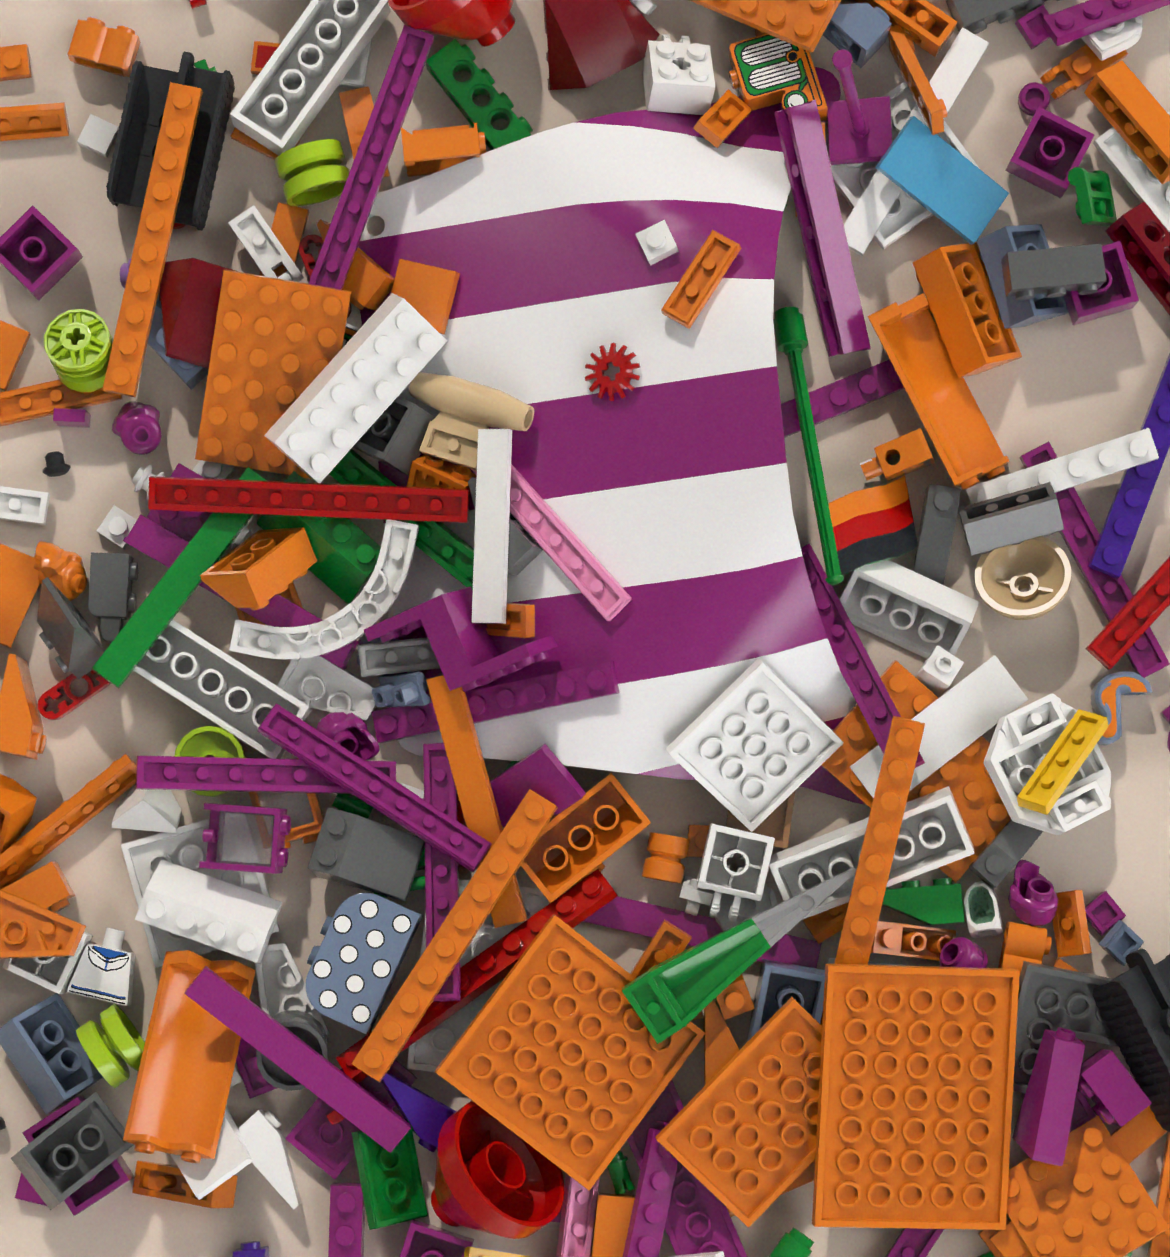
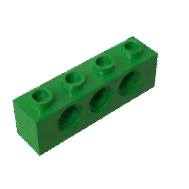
(457, 58)

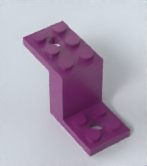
(461, 647)

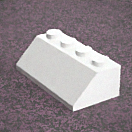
(907, 608)
(209, 911)

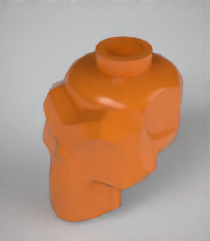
(62, 568)

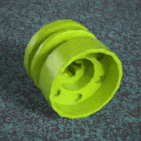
(79, 349)

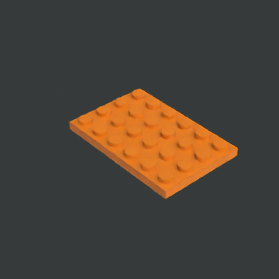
(264, 354)
(964, 774)
(756, 1117)

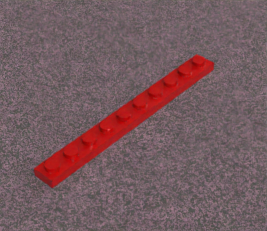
(309, 499)
(499, 959)

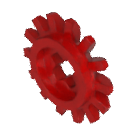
(622, 378)

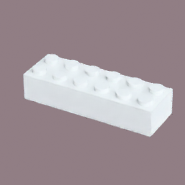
(306, 70)
(356, 388)
(216, 686)
(928, 838)

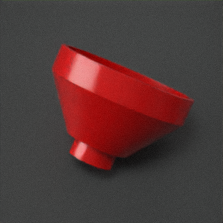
(461, 19)
(493, 1178)

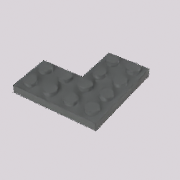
(1050, 1000)

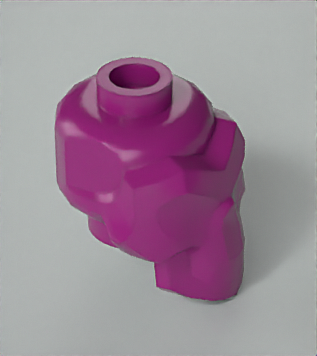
(138, 427)
(350, 733)
(1032, 895)

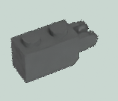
(112, 591)

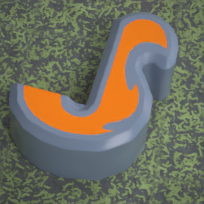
(1107, 700)

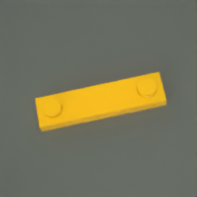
(1062, 761)

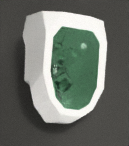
(982, 911)

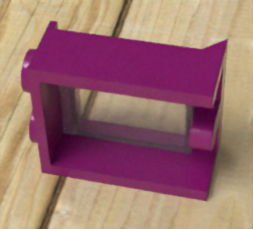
(246, 838)

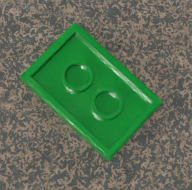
(389, 1181)

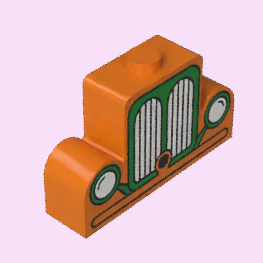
(774, 73)

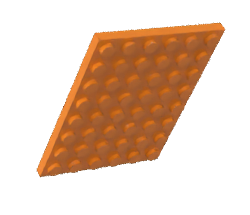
(915, 1097)

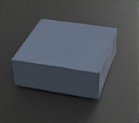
(1121, 942)

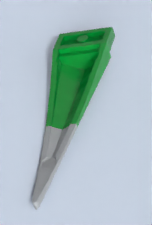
(686, 983)

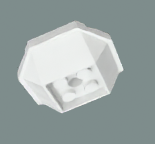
(1019, 748)

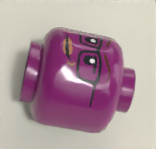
(963, 953)

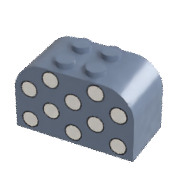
(359, 958)

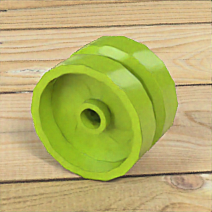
(312, 172)
(213, 742)
(112, 1046)

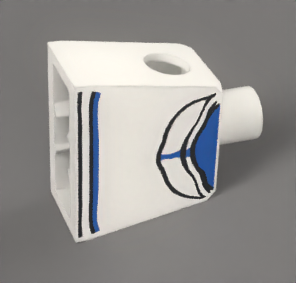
(105, 971)

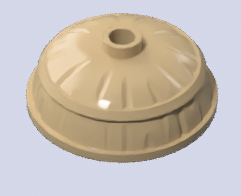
(1032, 565)

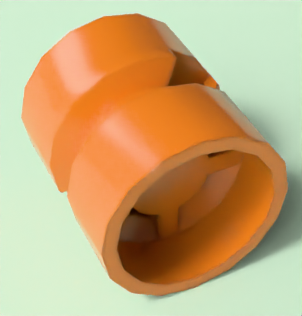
(665, 858)

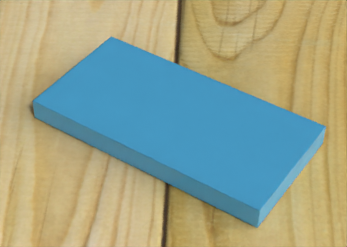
(942, 180)

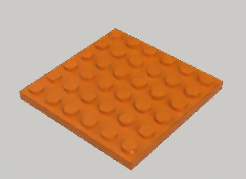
(565, 1054)

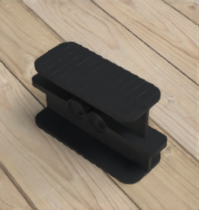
(141, 129)
(1138, 1018)

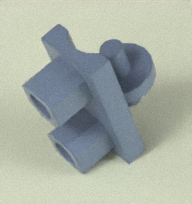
(401, 690)

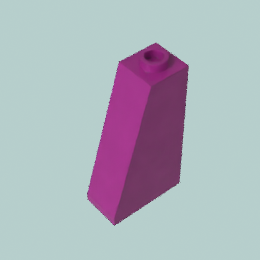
(1050, 1097)

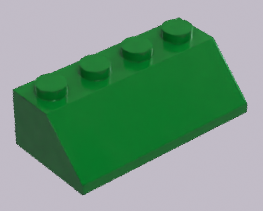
(342, 549)

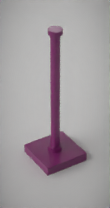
(857, 127)

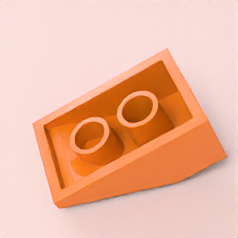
(19, 714)

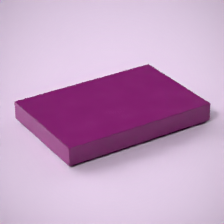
(542, 774)

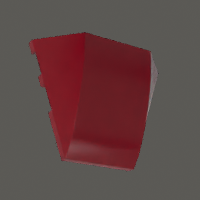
(592, 40)
(190, 308)

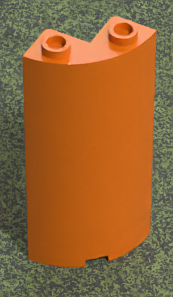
(937, 392)
(185, 1064)

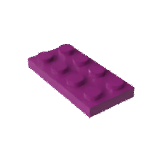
(332, 1145)

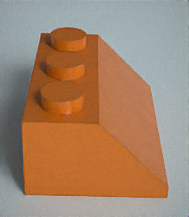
(261, 567)

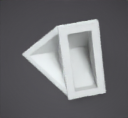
(148, 811)

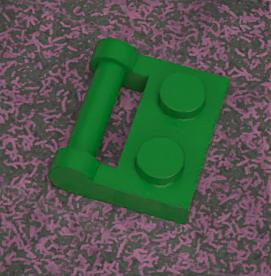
(1093, 206)

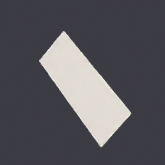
(953, 721)

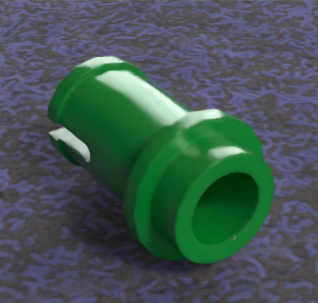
(352, 804)
(620, 1174)

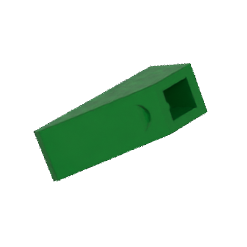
(927, 904)

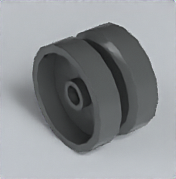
(305, 1028)

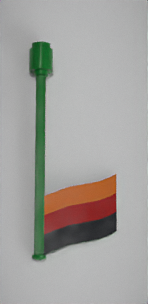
(864, 524)

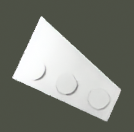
(328, 687)
(282, 984)

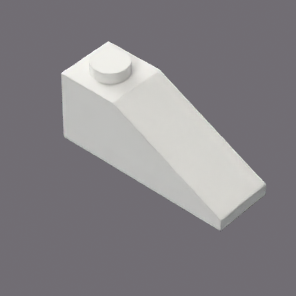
(270, 1154)

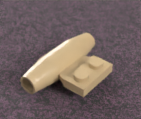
(463, 411)

